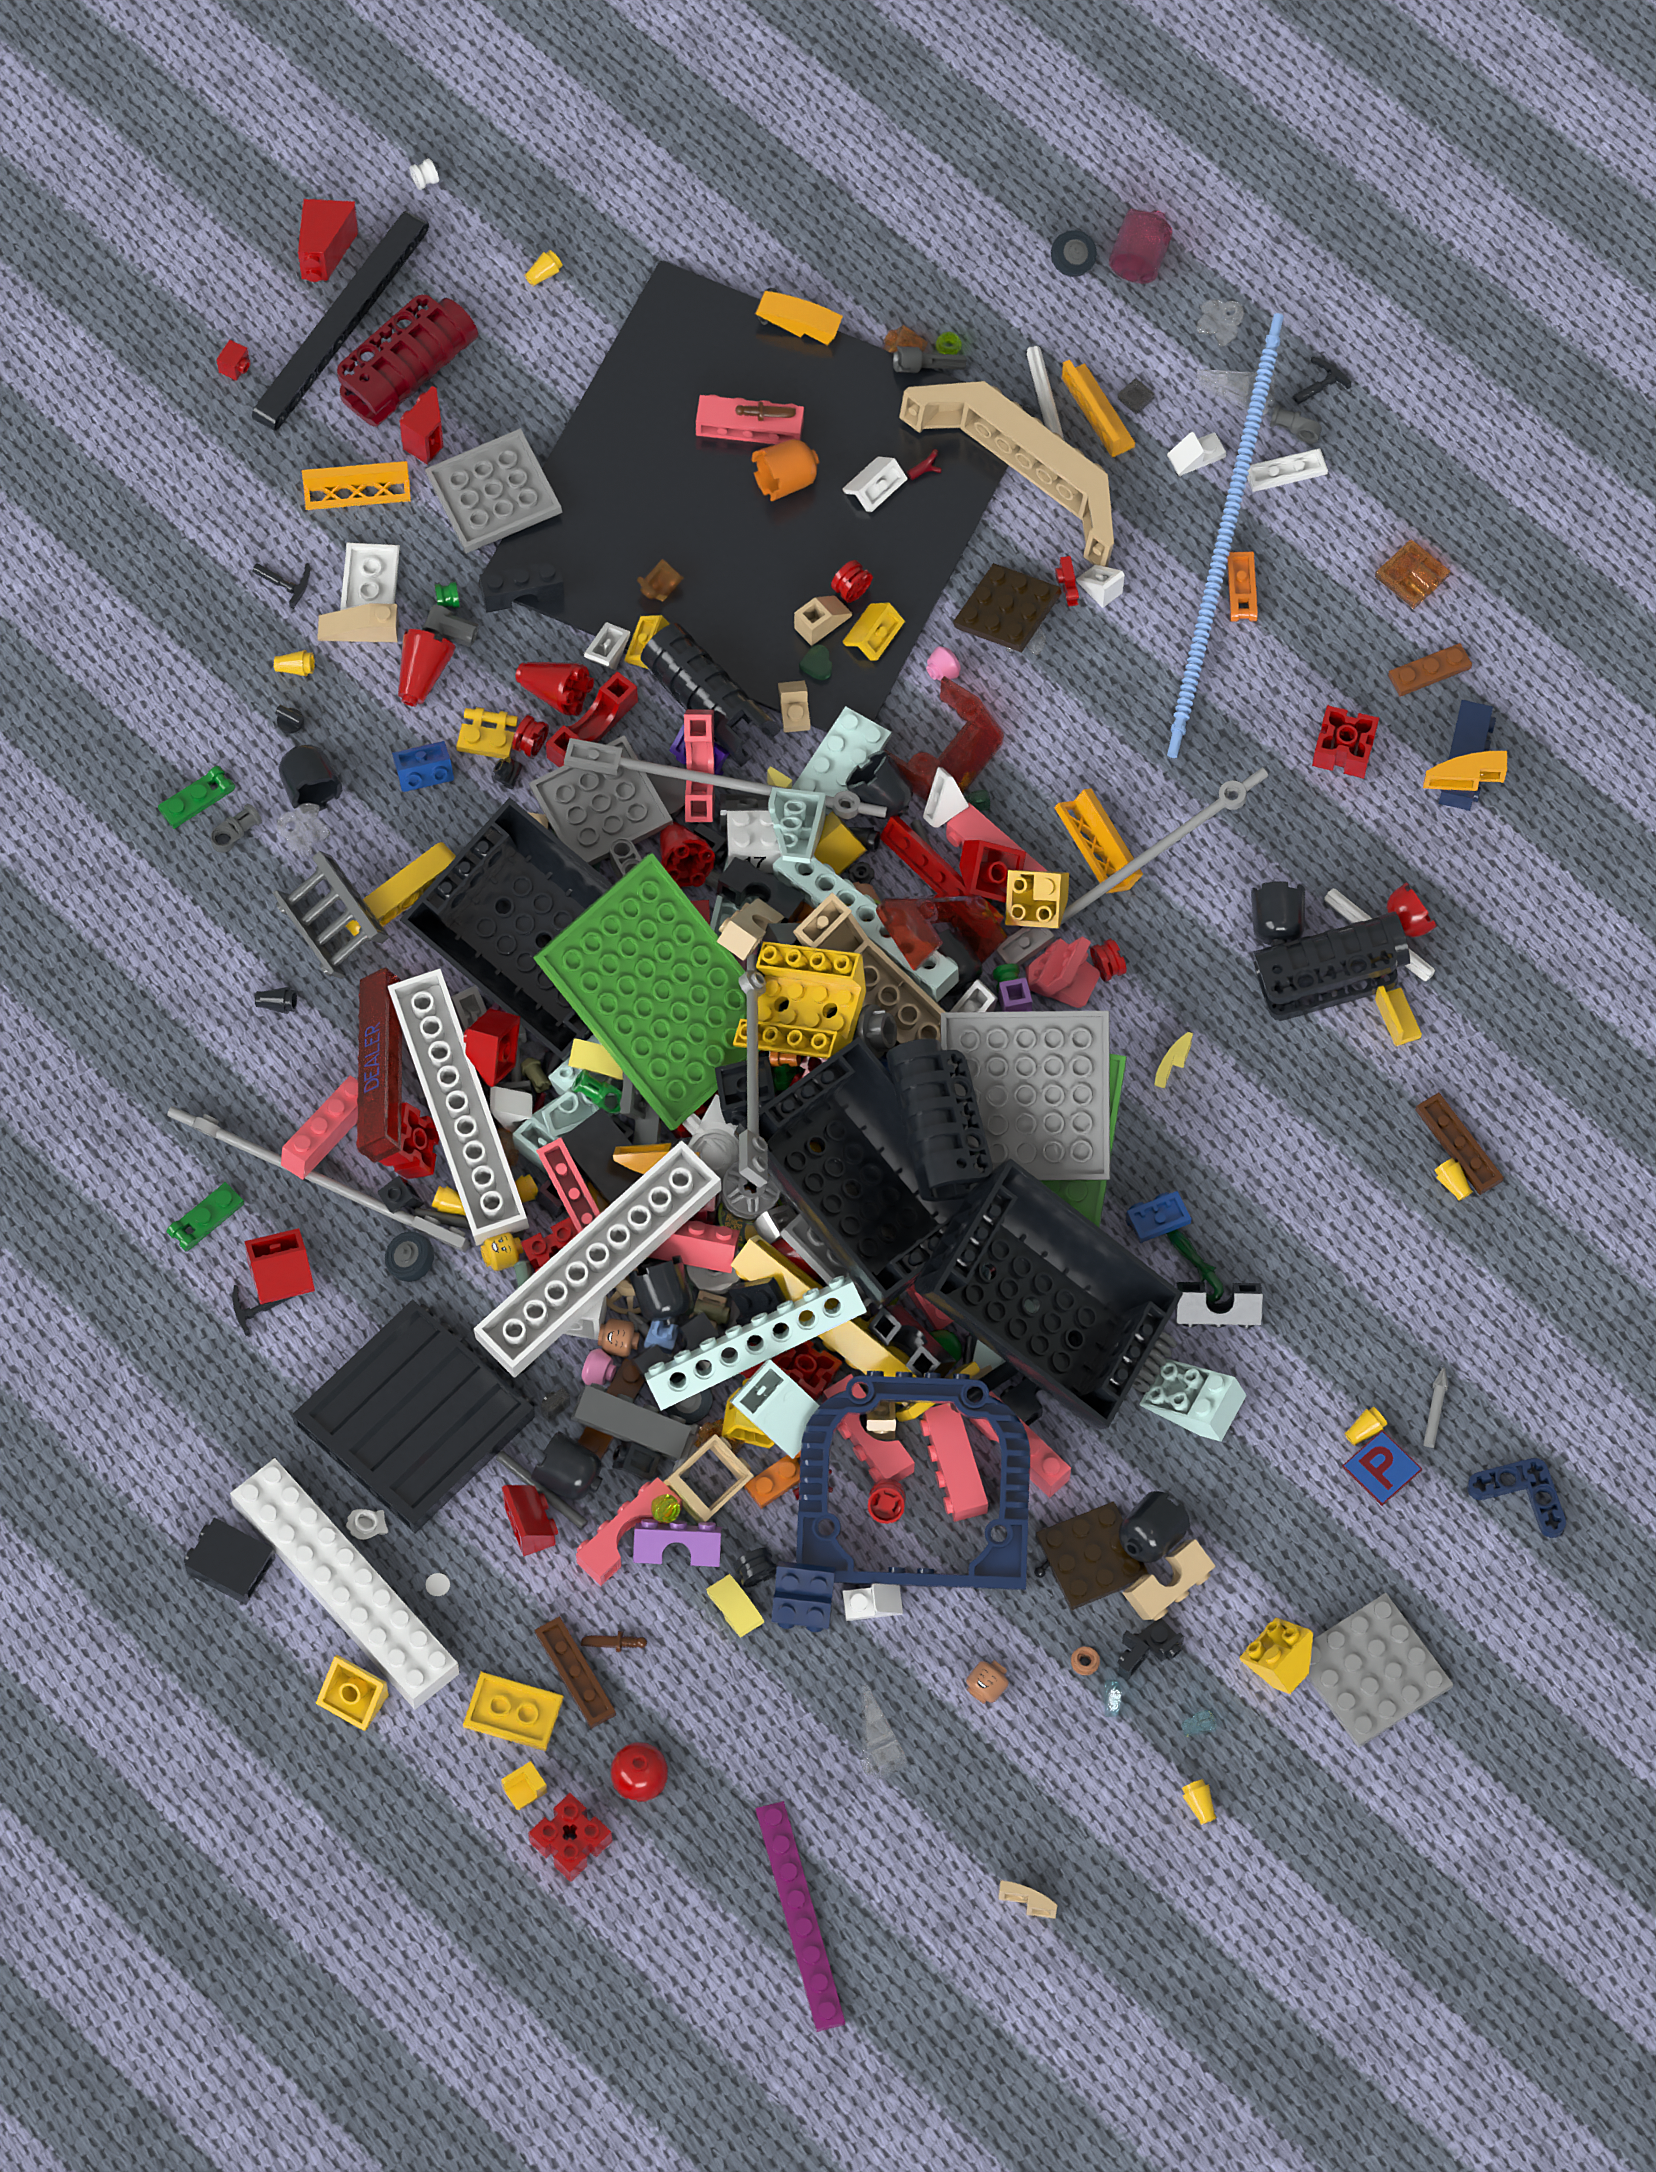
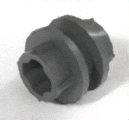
(876, 1029)

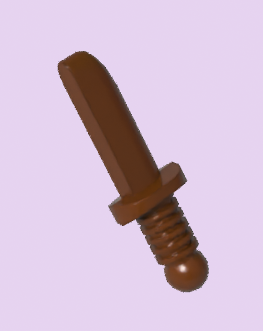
(765, 411)
(614, 1641)

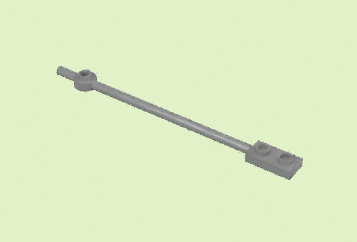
(608, 759)
(1031, 940)
(752, 1147)
(427, 1226)

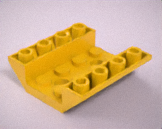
(813, 984)

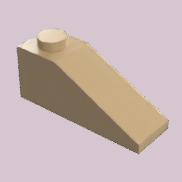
(362, 623)

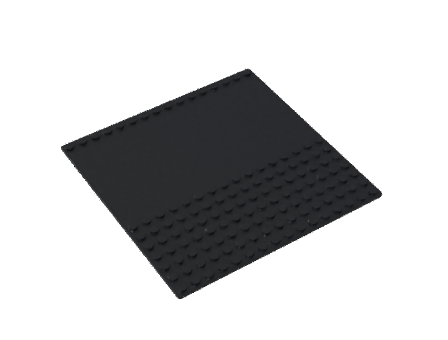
(652, 490)

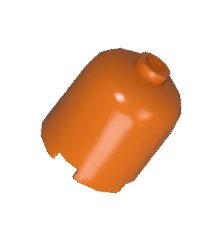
(785, 468)

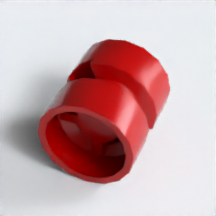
(886, 1501)

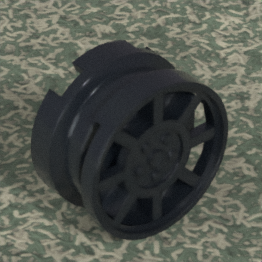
(755, 1567)

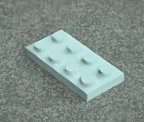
(842, 749)

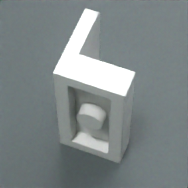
(876, 482)

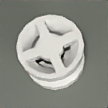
(424, 174)

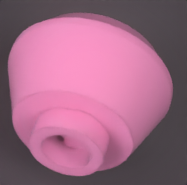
(943, 663)
(598, 1368)

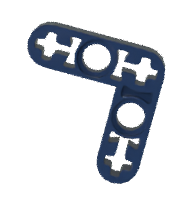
(1523, 1481)

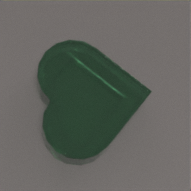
(817, 663)
(979, 799)

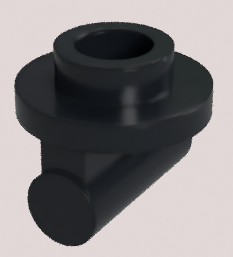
(289, 719)
(507, 772)

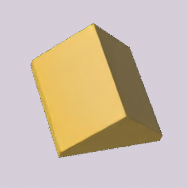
(838, 845)
(352, 1693)

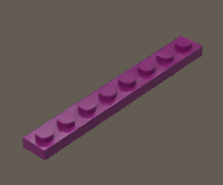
(800, 1916)

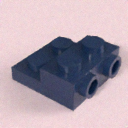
(803, 1596)

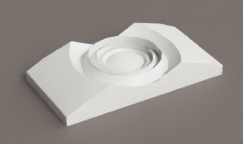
(721, 1134)

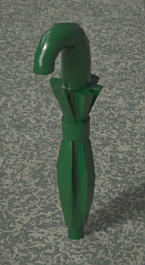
(1205, 1271)

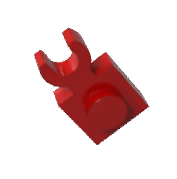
(1066, 576)

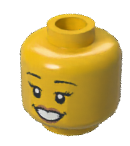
(501, 1251)

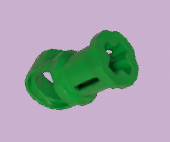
(596, 1091)

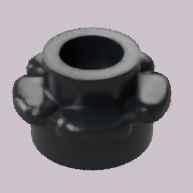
(861, 867)

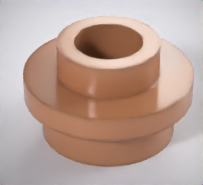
(1085, 1652)

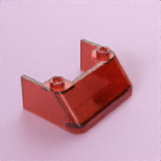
(968, 750)
(911, 929)

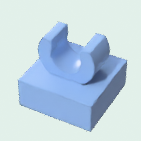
(662, 1335)

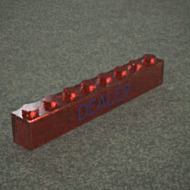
(379, 1068)

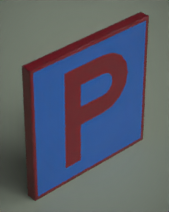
(1382, 1468)

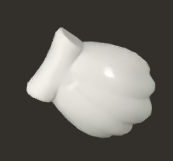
(366, 1523)

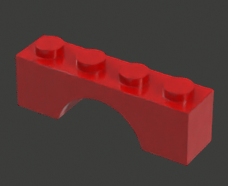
(610, 706)

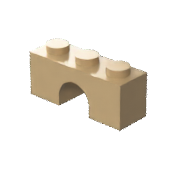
(747, 927)
(1189, 1566)

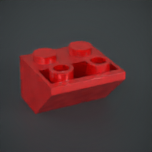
(422, 427)
(279, 1266)

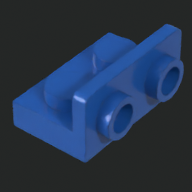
(423, 766)
(1157, 1216)

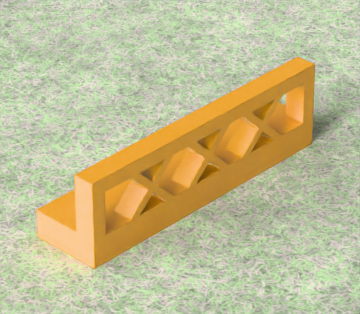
(1097, 408)
(353, 477)
(1103, 836)

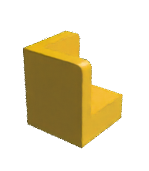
(524, 1786)

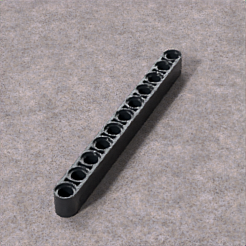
(340, 321)

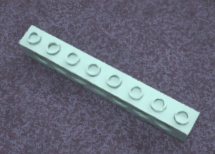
(933, 981)
(747, 1356)

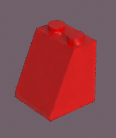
(325, 236)

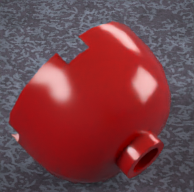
(1410, 911)
(639, 1771)

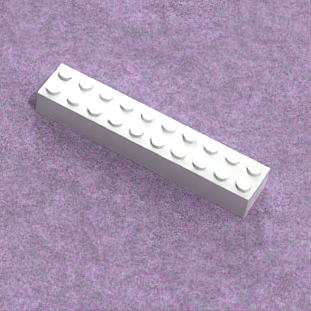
(458, 1106)
(597, 1259)
(345, 1583)

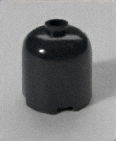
(309, 777)
(881, 784)
(1278, 912)
(969, 965)
(662, 1290)
(568, 1468)
(1153, 1527)

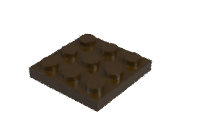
(1007, 607)
(1089, 1556)

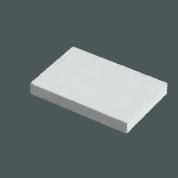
(369, 574)

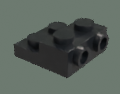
(733, 1088)
(757, 1298)

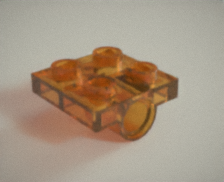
(1412, 574)

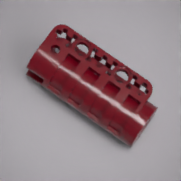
(406, 360)

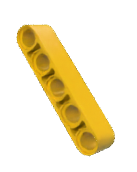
(406, 886)

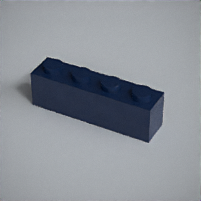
(1469, 737)

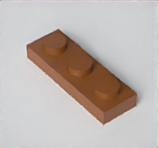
(1430, 669)

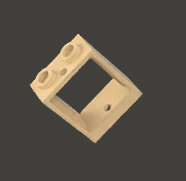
(690, 1500)

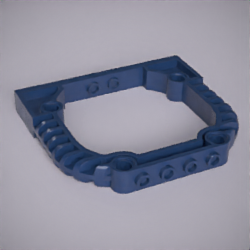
(1000, 1563)

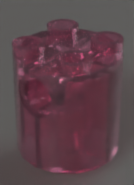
(1140, 246)

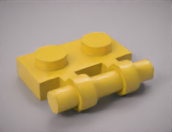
(485, 740)

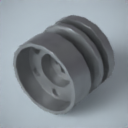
(741, 1202)

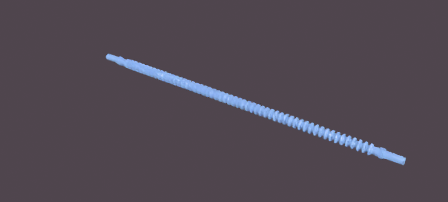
(1226, 532)

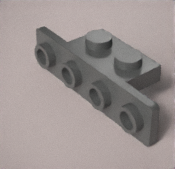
(635, 1106)

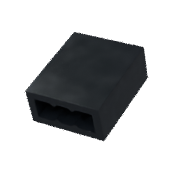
(229, 1560)

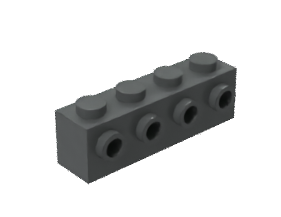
(631, 1422)

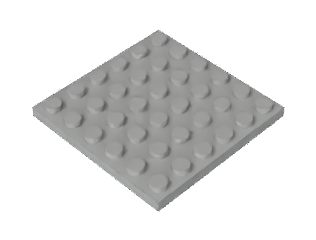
(1039, 1087)

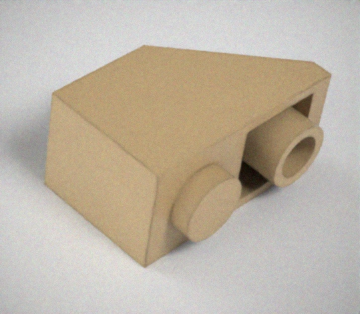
(820, 617)

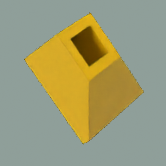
(1036, 898)
(1280, 1654)

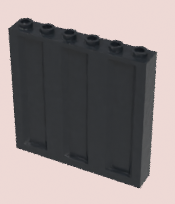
(414, 1415)

